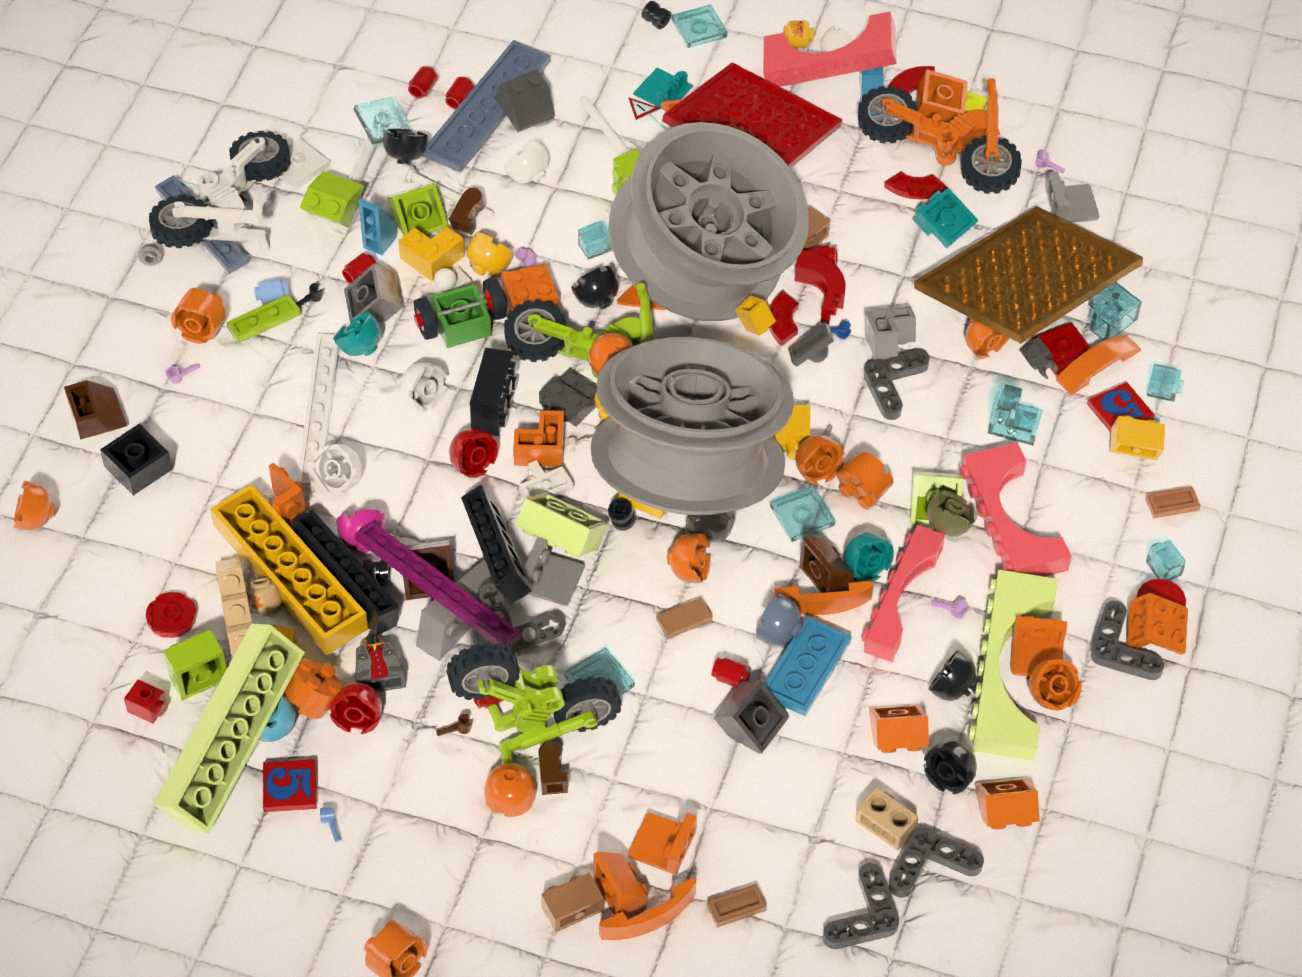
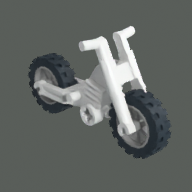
(189, 220)

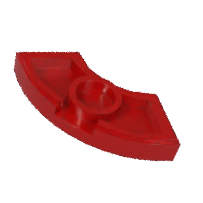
(910, 78)
(914, 187)
(783, 309)

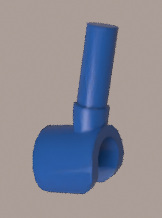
(842, 330)

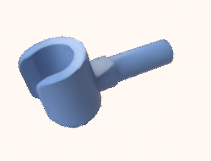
(328, 815)

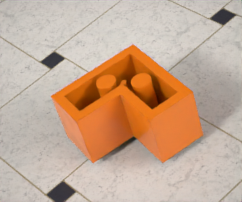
(542, 444)

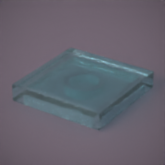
(699, 25)
(379, 116)
(802, 513)
(601, 665)

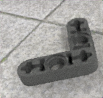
(887, 375)
(544, 621)
(1116, 651)
(924, 852)
(876, 913)

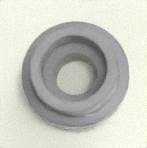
(149, 249)

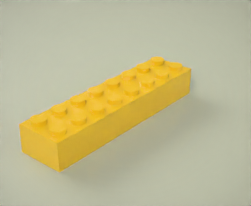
(302, 580)

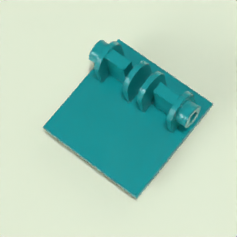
(663, 86)

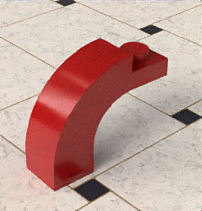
(826, 276)

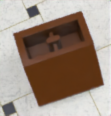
(94, 408)

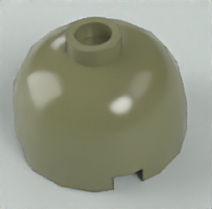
(949, 514)

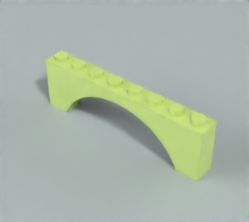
(999, 724)

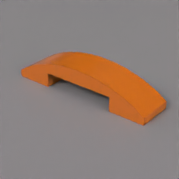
(1095, 360)
(829, 602)
(621, 928)

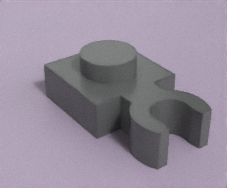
(1038, 356)

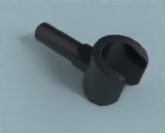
(313, 295)

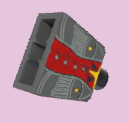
(379, 665)

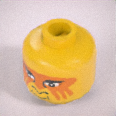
(798, 33)

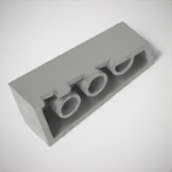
(441, 628)

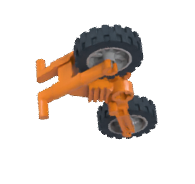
(946, 136)

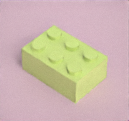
(561, 524)

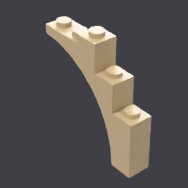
(234, 601)

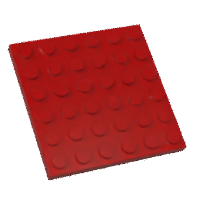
(759, 109)

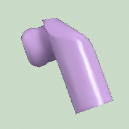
(527, 257)

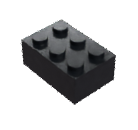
(493, 391)

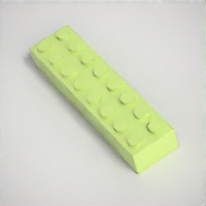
(229, 728)

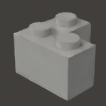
(889, 328)

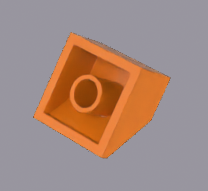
(941, 95)
(899, 728)
(1008, 803)
(619, 884)

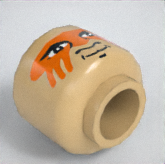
(263, 597)

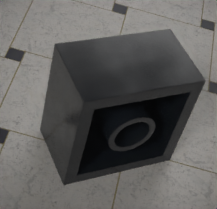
(136, 459)

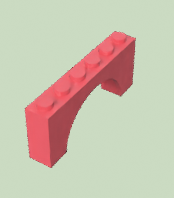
(871, 50)
(1020, 551)

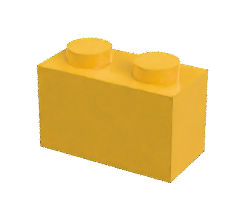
(1137, 437)

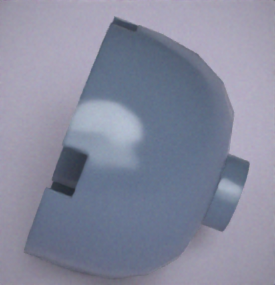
(781, 621)

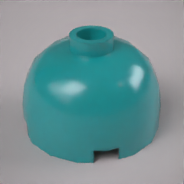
(359, 336)
(868, 556)

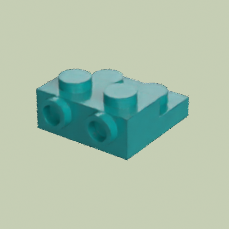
(945, 217)

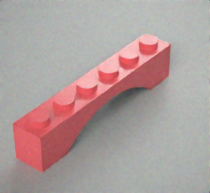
(921, 555)

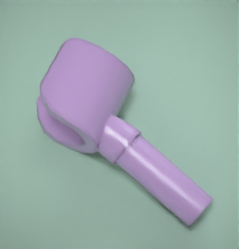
(1043, 161)
(176, 375)
(957, 610)

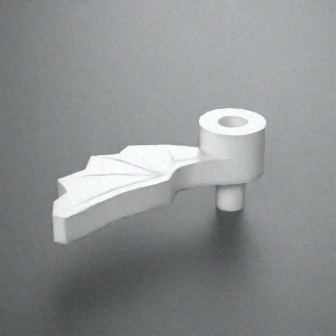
(572, 444)

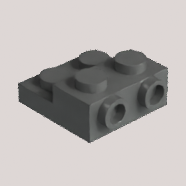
(569, 394)

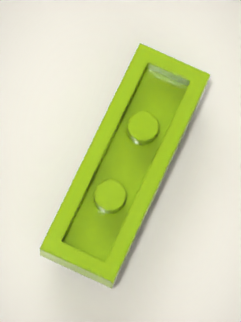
(263, 318)

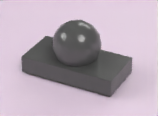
(812, 346)

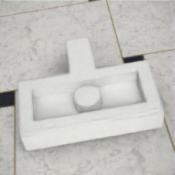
(552, 482)

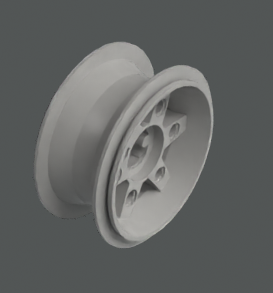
(723, 224)
(691, 425)

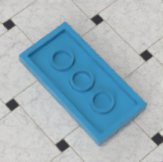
(807, 665)

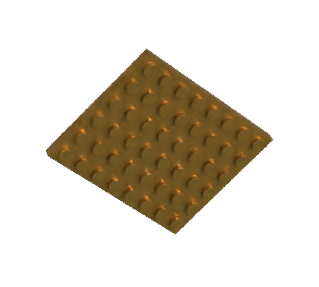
(1028, 274)

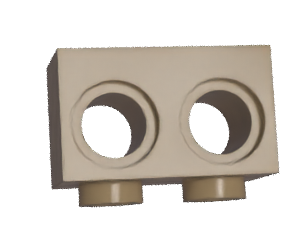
(883, 822)

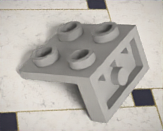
(1072, 202)
(550, 575)

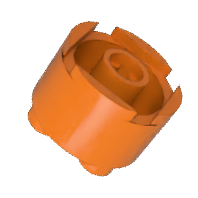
(198, 315)
(864, 479)
(313, 688)
(394, 951)

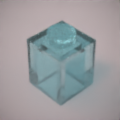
(594, 240)
(1165, 383)
(1165, 560)

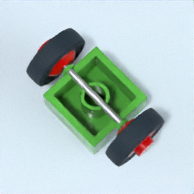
(461, 313)

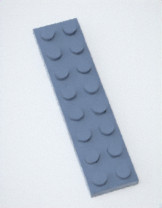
(479, 112)

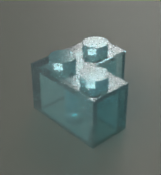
(1114, 311)
(1012, 419)

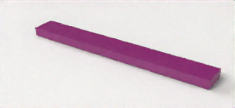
(437, 585)

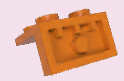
(1157, 623)
(663, 842)

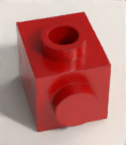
(145, 701)

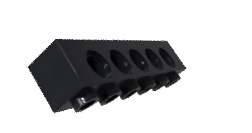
(496, 544)
(351, 574)

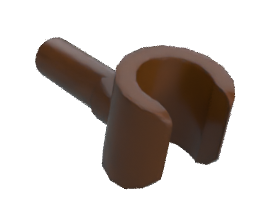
(459, 726)

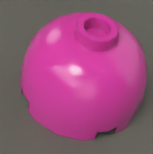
(349, 526)

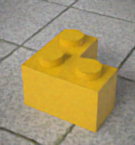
(432, 254)

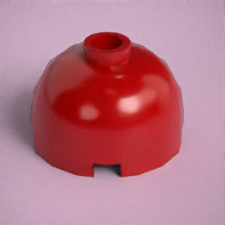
(473, 452)
(356, 707)

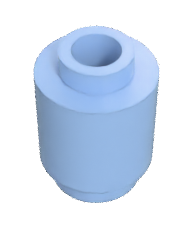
(270, 290)

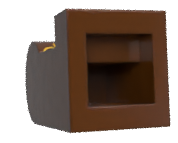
(466, 210)
(549, 763)

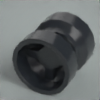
(658, 16)
(621, 519)
(382, 570)

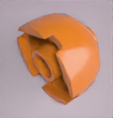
(983, 339)
(605, 348)
(819, 458)
(33, 507)
(689, 558)
(1055, 684)
(510, 790)

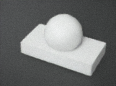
(445, 281)

